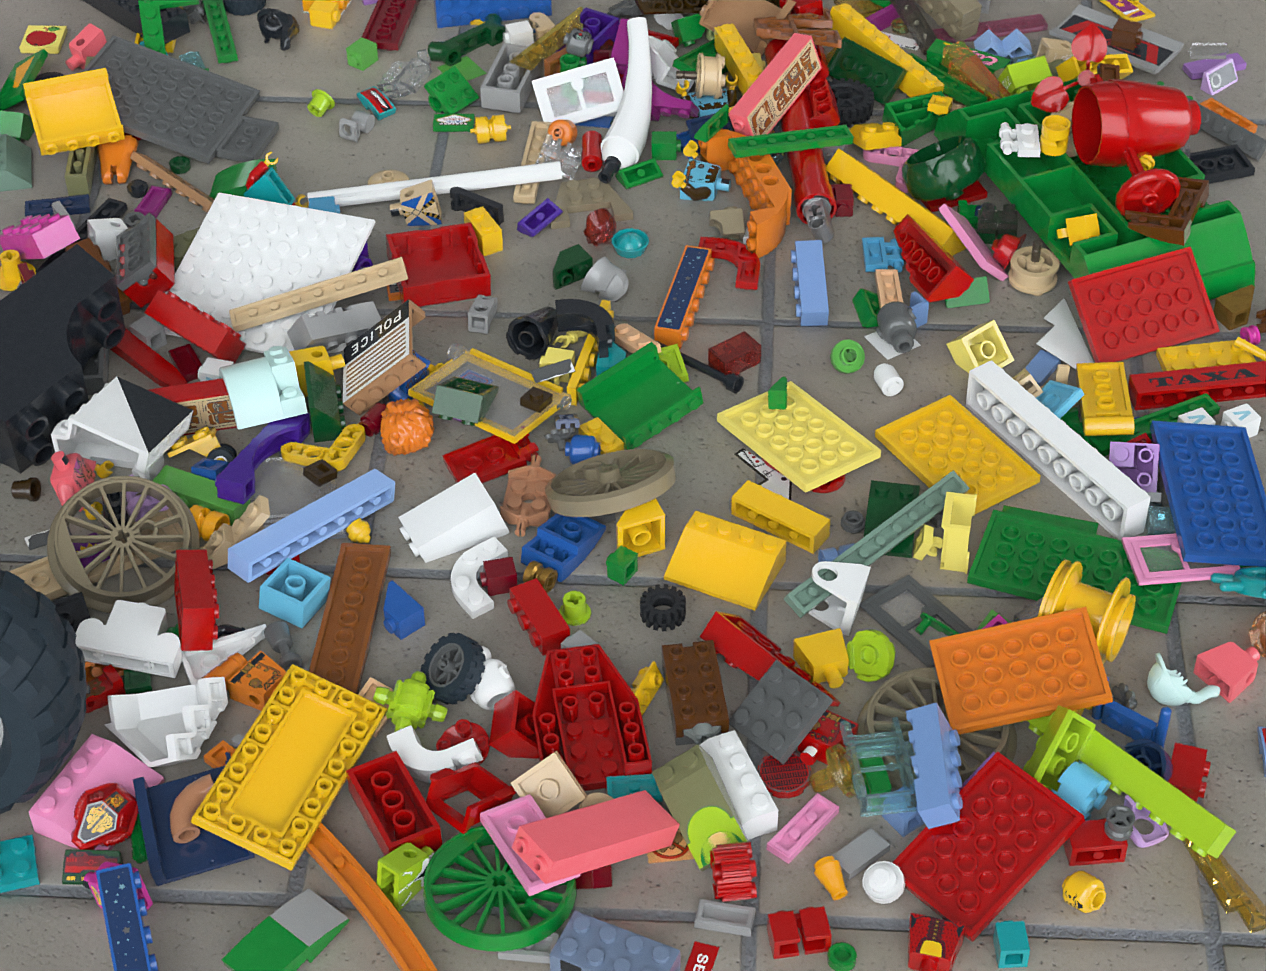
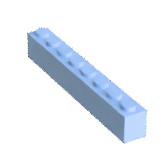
(310, 525)

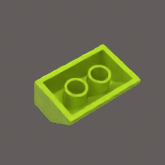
(1058, 746)

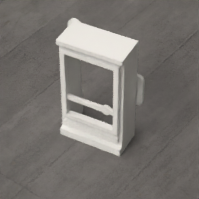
(662, 58)

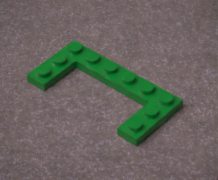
(152, 21)

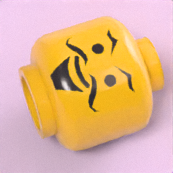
(1083, 891)

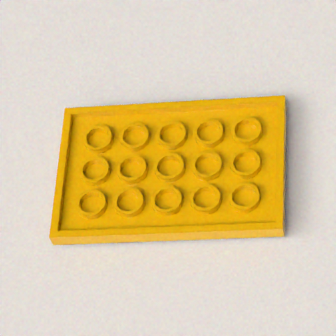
(951, 438)

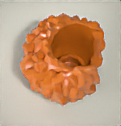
(406, 427)

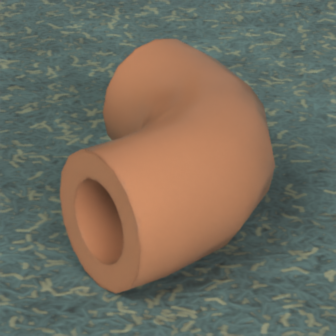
(185, 807)

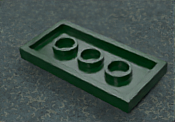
(861, 64)

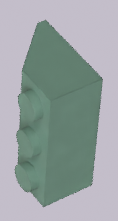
(14, 164)

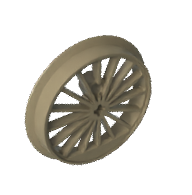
(65, 560)
(912, 682)

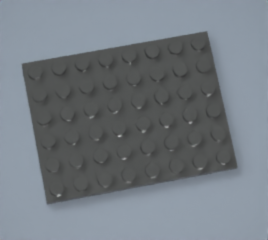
(171, 99)

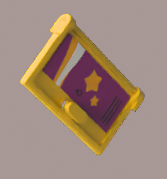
(1129, 9)

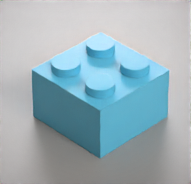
(294, 592)

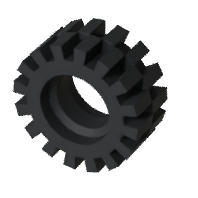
(663, 618)

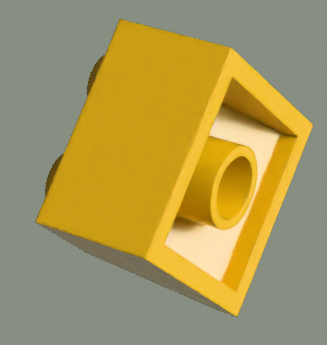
(642, 528)

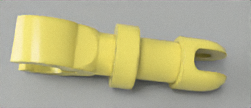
(570, 337)

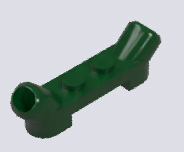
(451, 50)

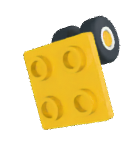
(204, 443)

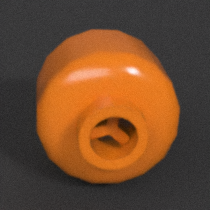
(564, 130)

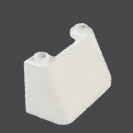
(100, 450)

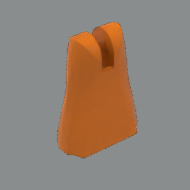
(116, 160)

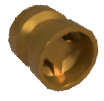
(546, 576)

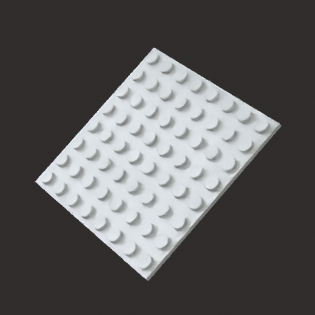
(263, 250)

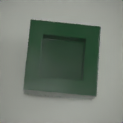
(137, 682)

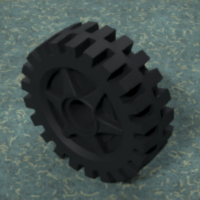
(853, 101)

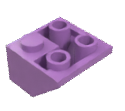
(1137, 462)

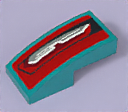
(377, 102)

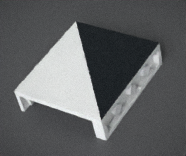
(133, 420)

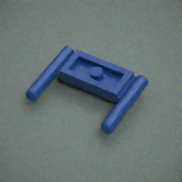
(1132, 723)

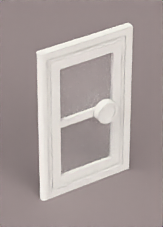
(580, 93)

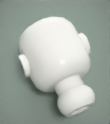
(495, 683)

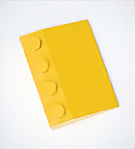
(726, 560)

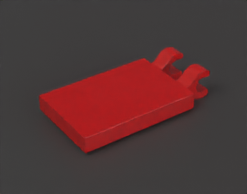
(489, 458)

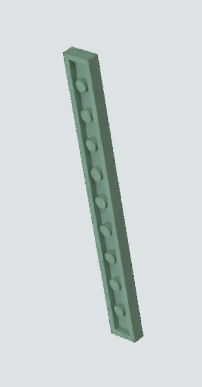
(880, 540)

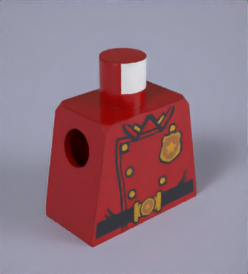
(822, 736)

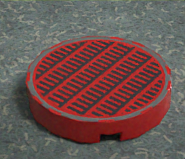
(786, 779)

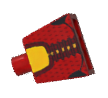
(933, 943)

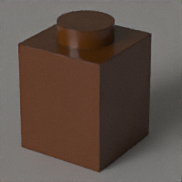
(1126, 34)

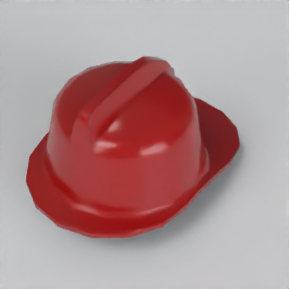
(1005, 248)

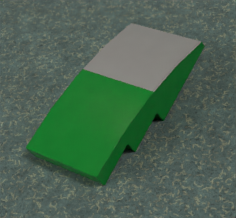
(288, 936)

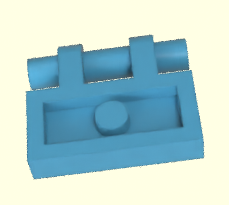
(875, 255)

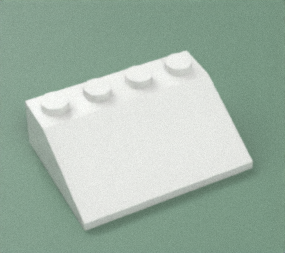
(743, 784)

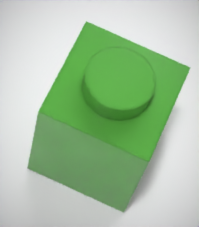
(362, 54)

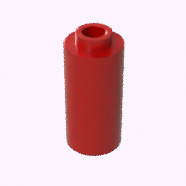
(591, 151)

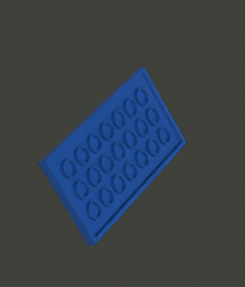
(1213, 492)

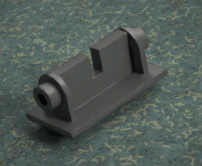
(195, 13)

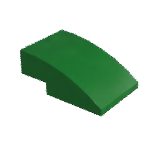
(233, 179)

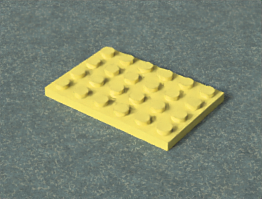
(799, 441)

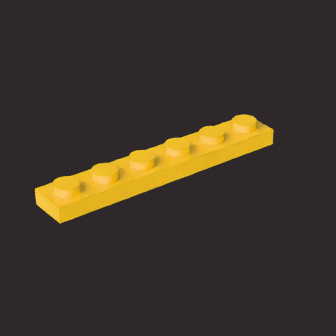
(586, 360)

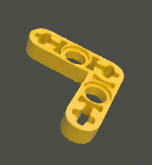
(302, 453)

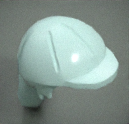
(1171, 690)

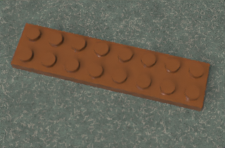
(350, 614)

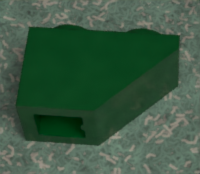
(571, 266)

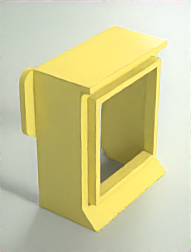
(956, 525)

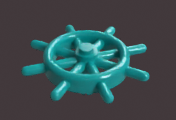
(1244, 581)

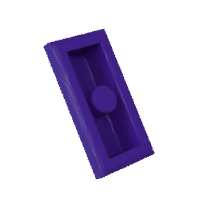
(539, 218)

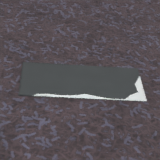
(552, 370)
(39, 539)

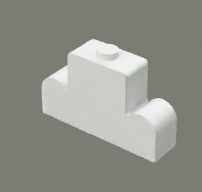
(132, 640)

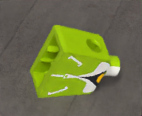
(402, 873)

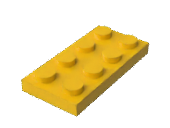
(1202, 355)

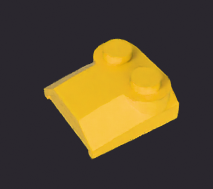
(876, 136)

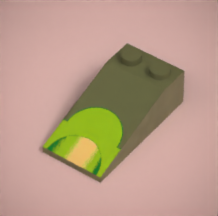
(699, 803)

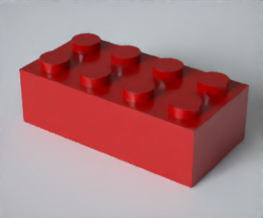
(195, 326)
(195, 600)
(393, 804)

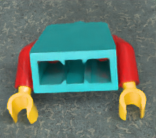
(266, 185)

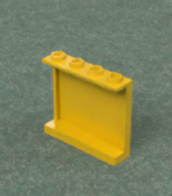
(73, 111)

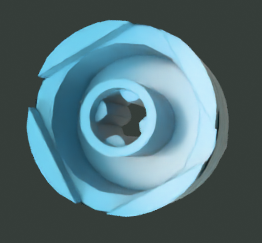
(1083, 788)

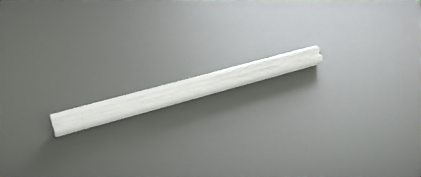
(443, 184)

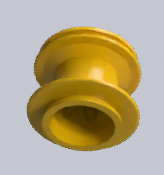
(1108, 612)

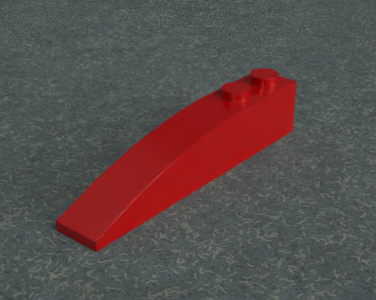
(929, 264)
(749, 648)

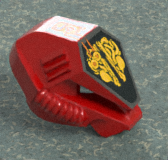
(104, 817)

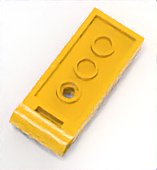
(1106, 399)

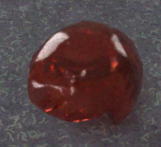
(600, 227)

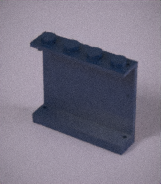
(173, 860)

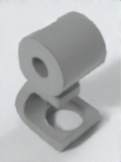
(360, 121)

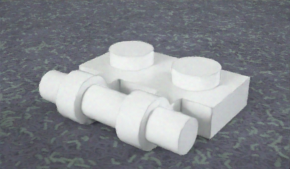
(1026, 138)

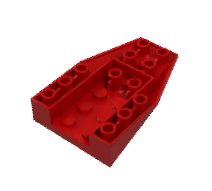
(589, 717)

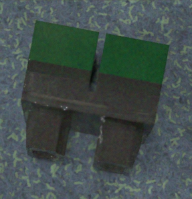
(990, 219)

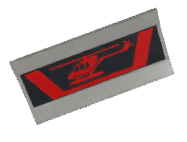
(1149, 55)

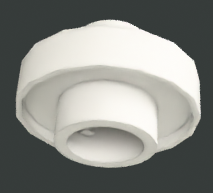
(883, 882)

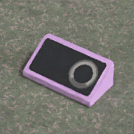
(1219, 77)

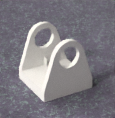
(846, 593)

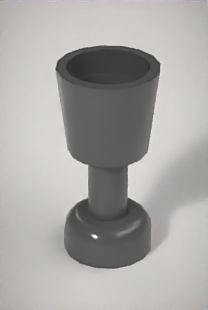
(281, 642)

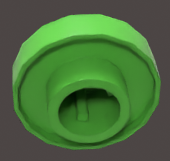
(847, 356)

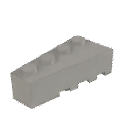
(334, 327)

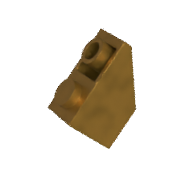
(1234, 308)

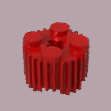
(733, 871)

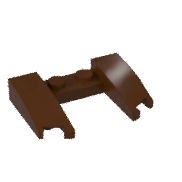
(1176, 225)

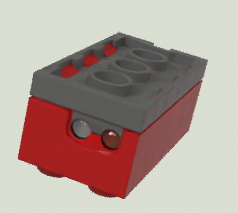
(145, 260)

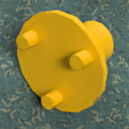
(9, 271)

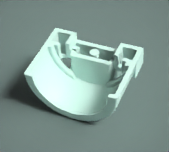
(264, 388)

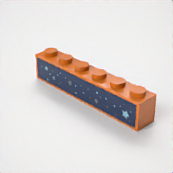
(684, 296)

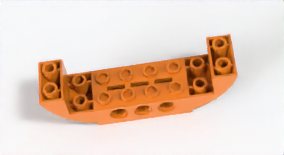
(762, 186)

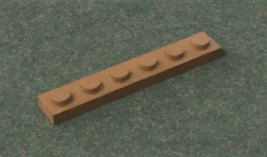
(173, 181)

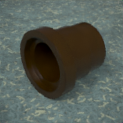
(27, 489)

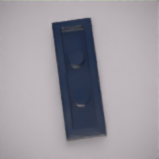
(73, 205)

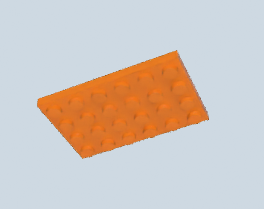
(1020, 671)

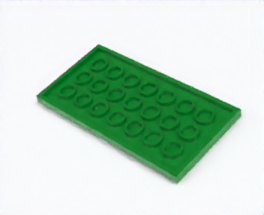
(1023, 554)

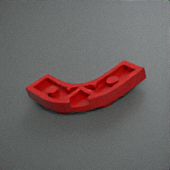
(736, 253)

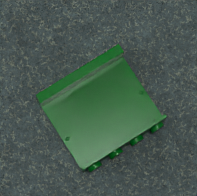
(638, 397)

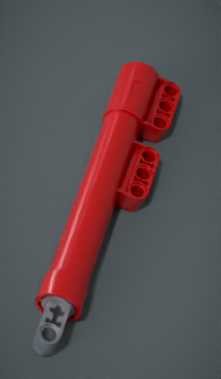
(812, 109)

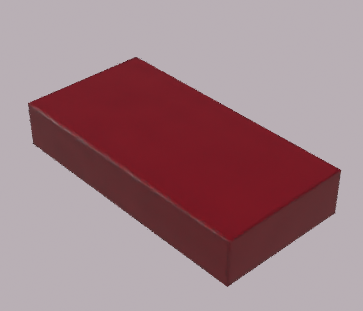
(185, 361)

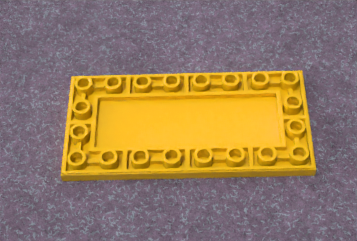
(289, 767)

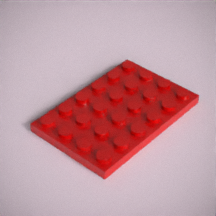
(1143, 306)
(988, 856)

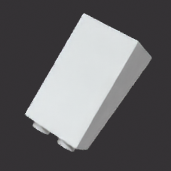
(453, 521)

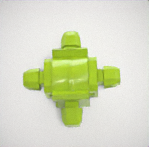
(410, 702)

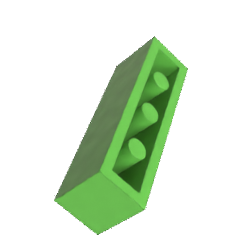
(198, 491)

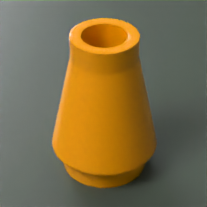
(830, 875)

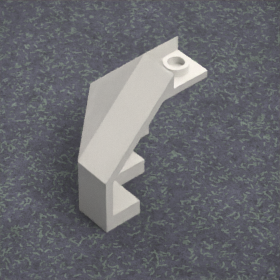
(168, 723)

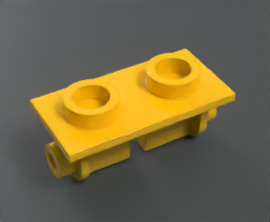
(646, 685)

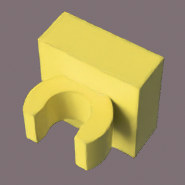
(926, 543)

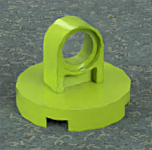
(871, 655)

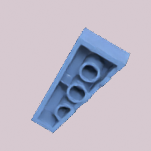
(810, 283)
(935, 766)

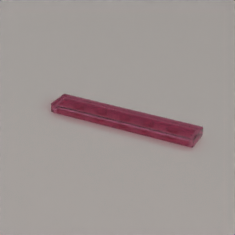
(1001, 27)

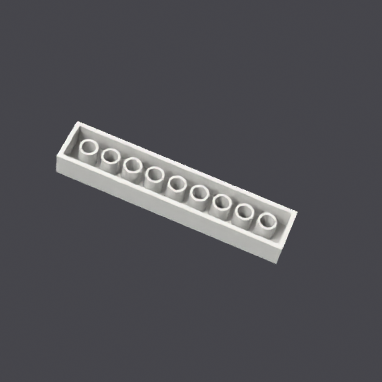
(1057, 451)

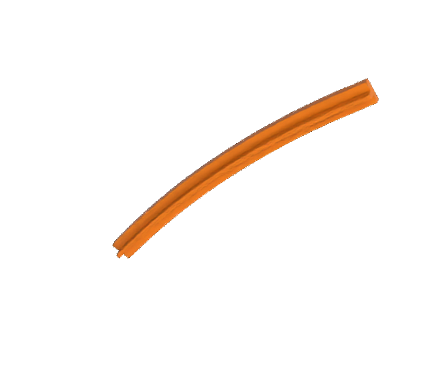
(358, 887)

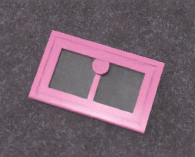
(1160, 561)

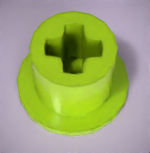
(320, 103)
(575, 609)

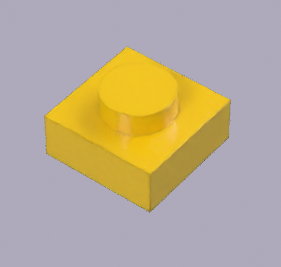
(940, 104)

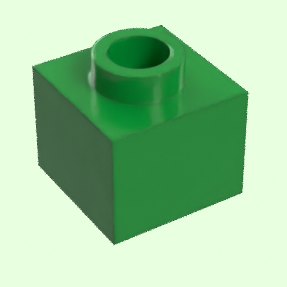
(622, 565)

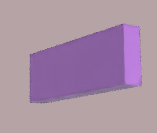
(1197, 68)

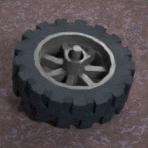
(460, 675)

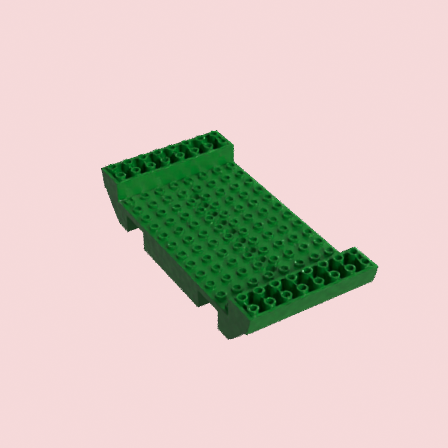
(1063, 187)

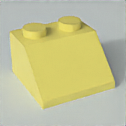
(979, 347)

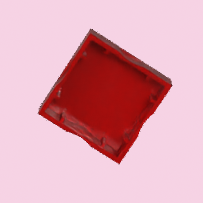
(440, 264)

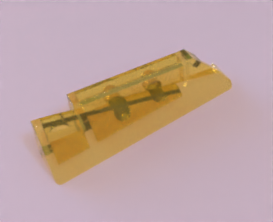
(549, 42)
(970, 70)
(1230, 889)

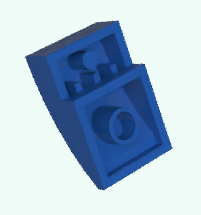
(563, 543)

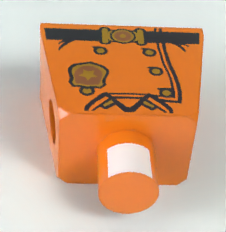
(255, 681)

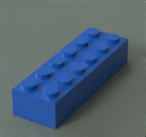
(461, 12)

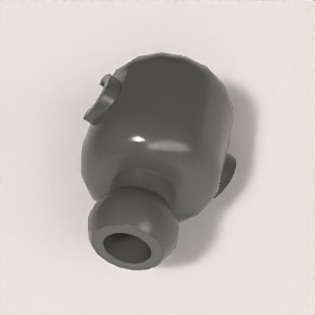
(897, 325)

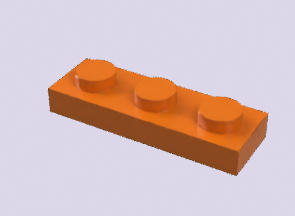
(1229, 114)

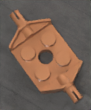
(523, 485)

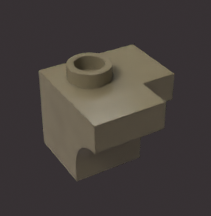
(728, 222)

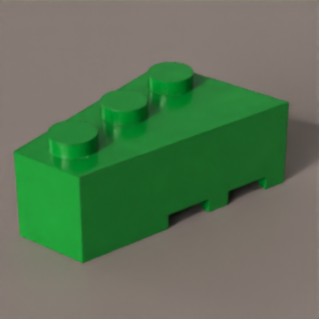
(912, 116)

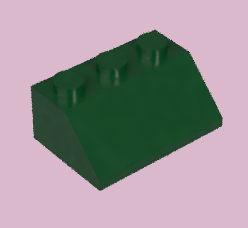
(323, 403)

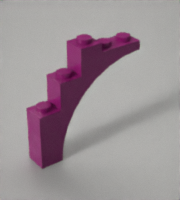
(662, 103)

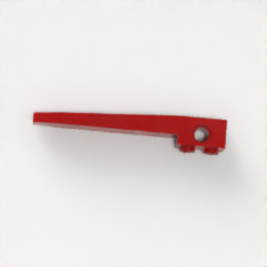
(148, 361)

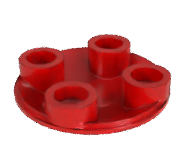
(463, 731)

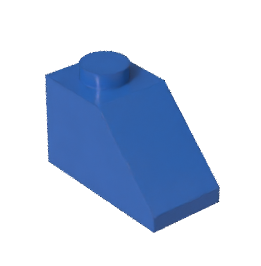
(401, 612)

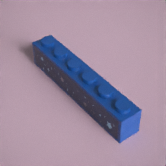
(124, 919)

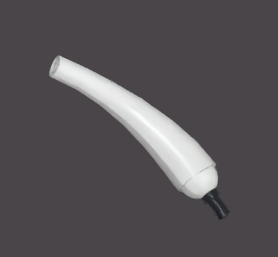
(631, 124)

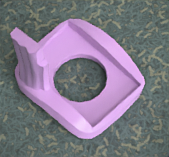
(1159, 833)

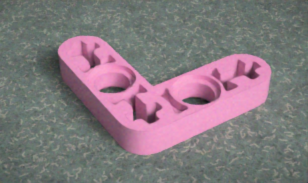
(882, 157)

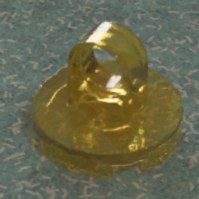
(836, 774)

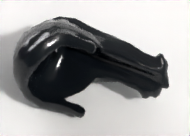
(277, 25)

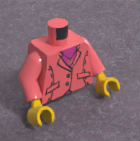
(73, 473)

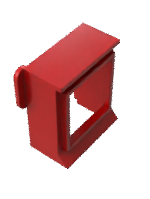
(470, 778)

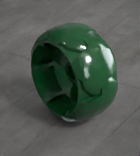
(943, 169)

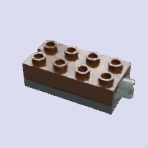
(694, 692)

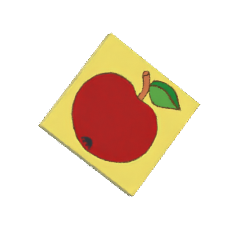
(43, 37)

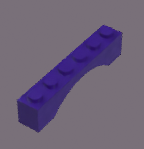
(237, 480)

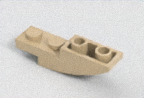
(242, 528)

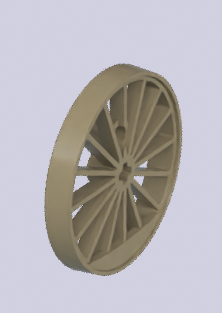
(611, 483)

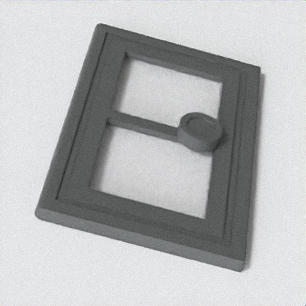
(899, 611)

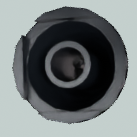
(532, 332)

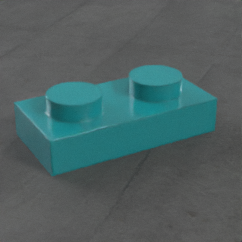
(625, 785)

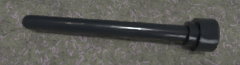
(732, 382)

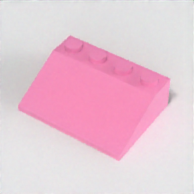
(92, 766)

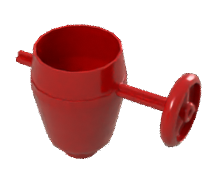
(1128, 119)

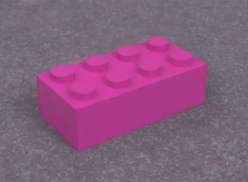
(39, 236)

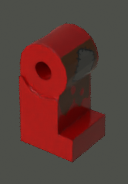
(102, 686)

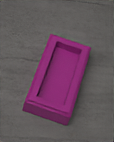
(154, 201)

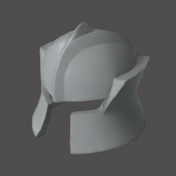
(606, 280)

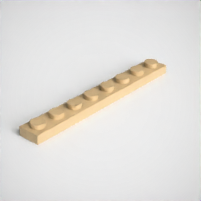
(318, 294)

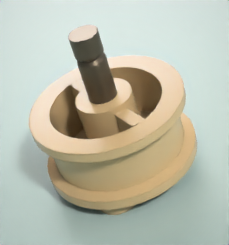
(707, 76)
(1033, 269)

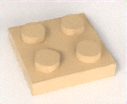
(550, 786)

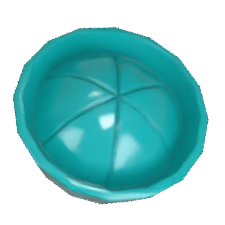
(630, 242)

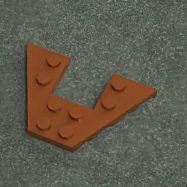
(798, 23)

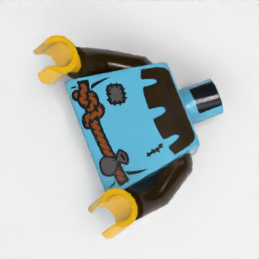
(707, 104)
(700, 179)

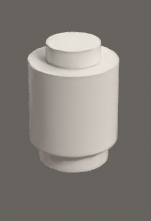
(888, 379)

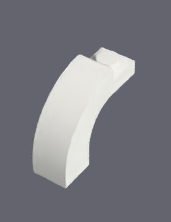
(424, 762)

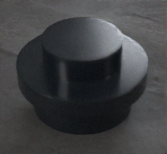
(137, 188)

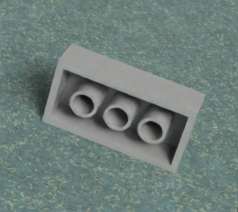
(506, 83)

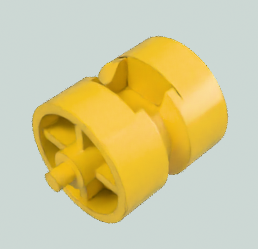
(488, 129)

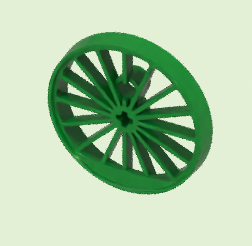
(490, 887)

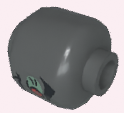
(578, 42)

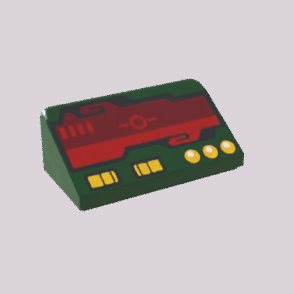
(80, 862)

